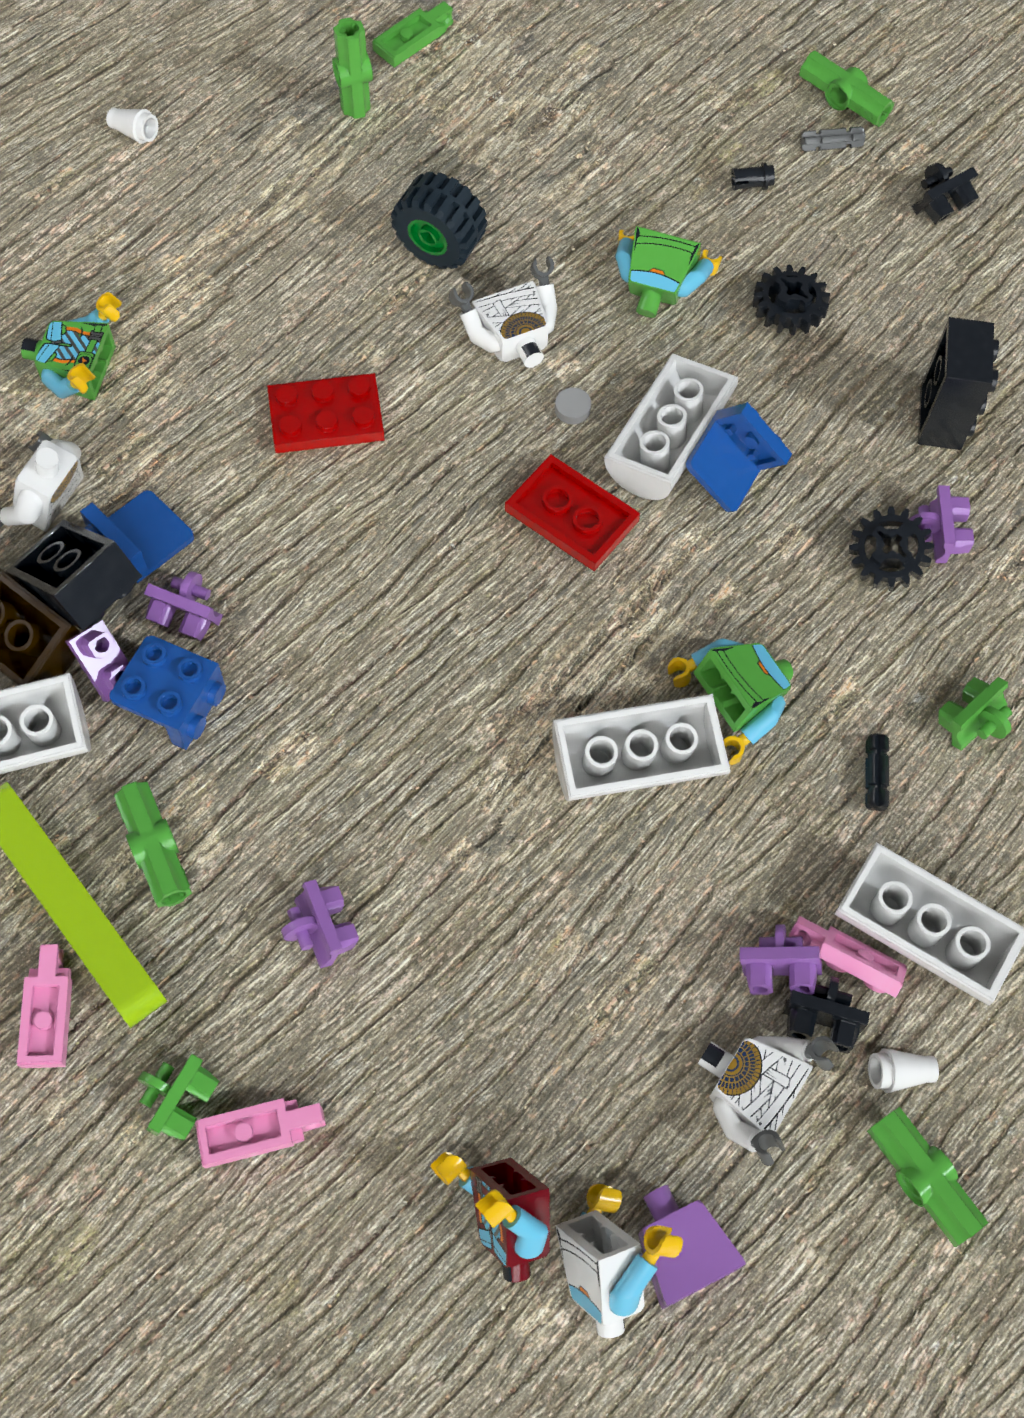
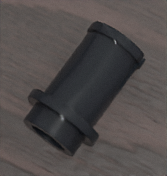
(753, 177)

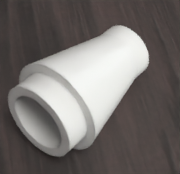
(134, 123)
(899, 1070)

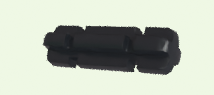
(877, 772)

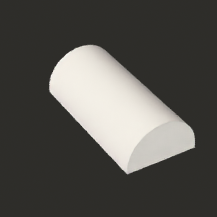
(667, 427)
(41, 723)
(639, 747)
(932, 923)

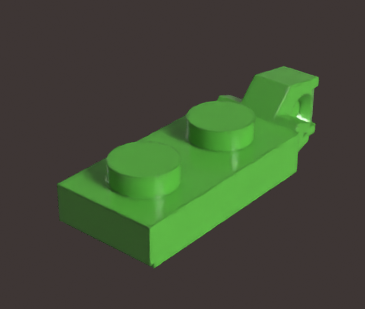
(412, 34)

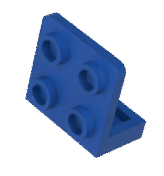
(733, 454)
(143, 530)
(170, 688)

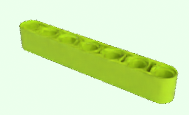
(75, 912)

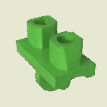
(982, 717)
(170, 1118)

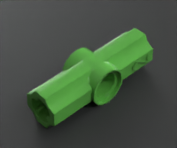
(352, 67)
(846, 88)
(152, 844)
(927, 1177)

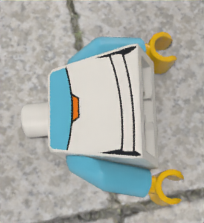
(606, 1264)

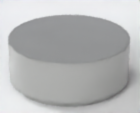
(572, 405)

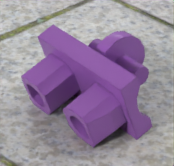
(940, 519)
(197, 616)
(99, 657)
(314, 926)
(781, 957)

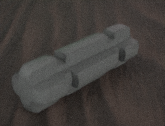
(832, 139)

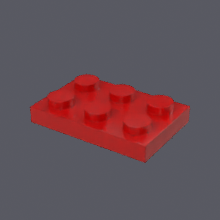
(325, 413)
(572, 512)

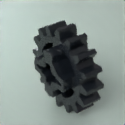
(793, 302)
(902, 560)

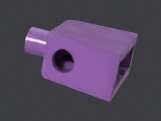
(705, 1252)

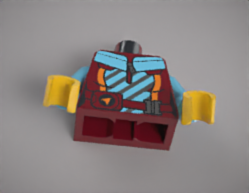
(509, 1210)

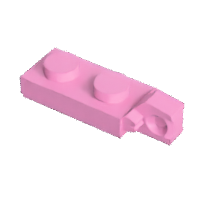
(852, 956)
(45, 1012)
(255, 1130)

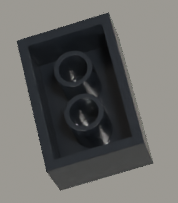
(957, 383)
(76, 573)

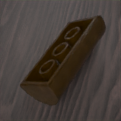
(31, 635)

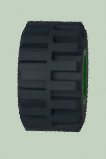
(439, 220)

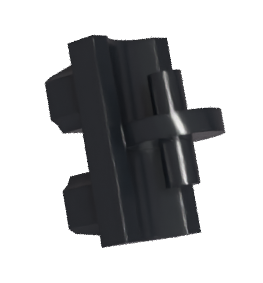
(941, 188)
(825, 1008)

